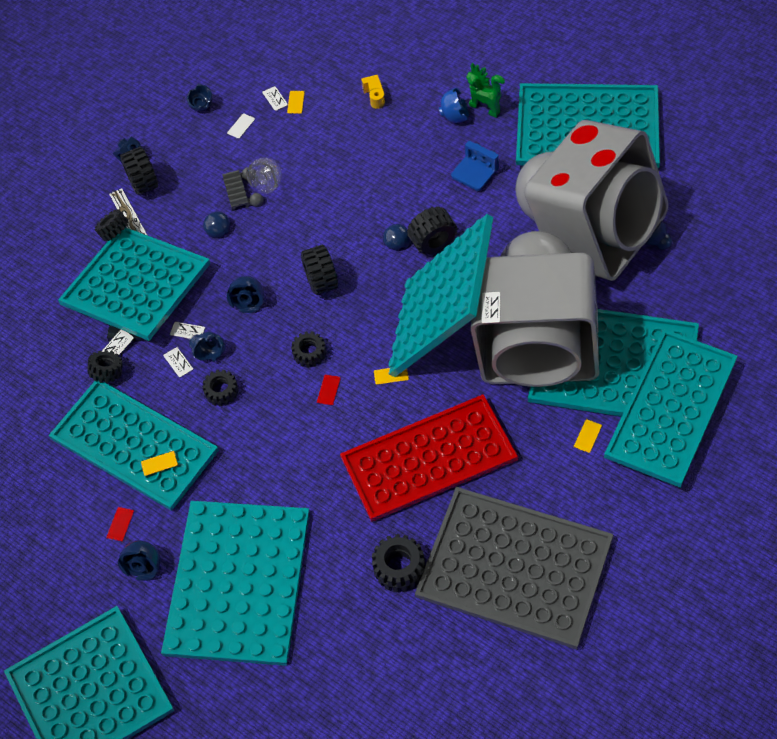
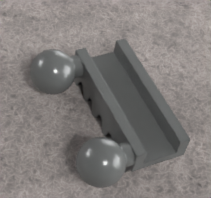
(236, 190)

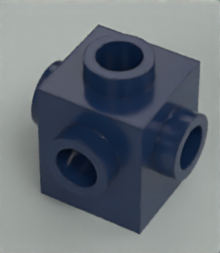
(126, 145)

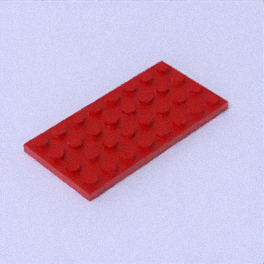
(428, 457)

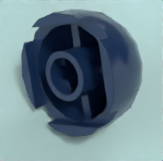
(245, 294)
(140, 560)

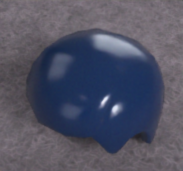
(200, 98)
(216, 224)
(396, 237)

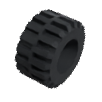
(139, 170)
(432, 230)
(319, 269)
(394, 548)

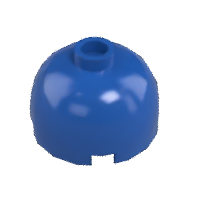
(454, 107)

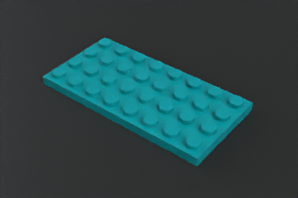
(671, 407)
(122, 432)

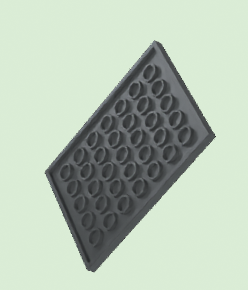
(515, 567)

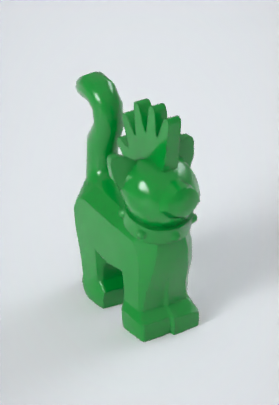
(483, 91)

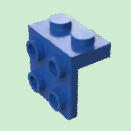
(476, 167)

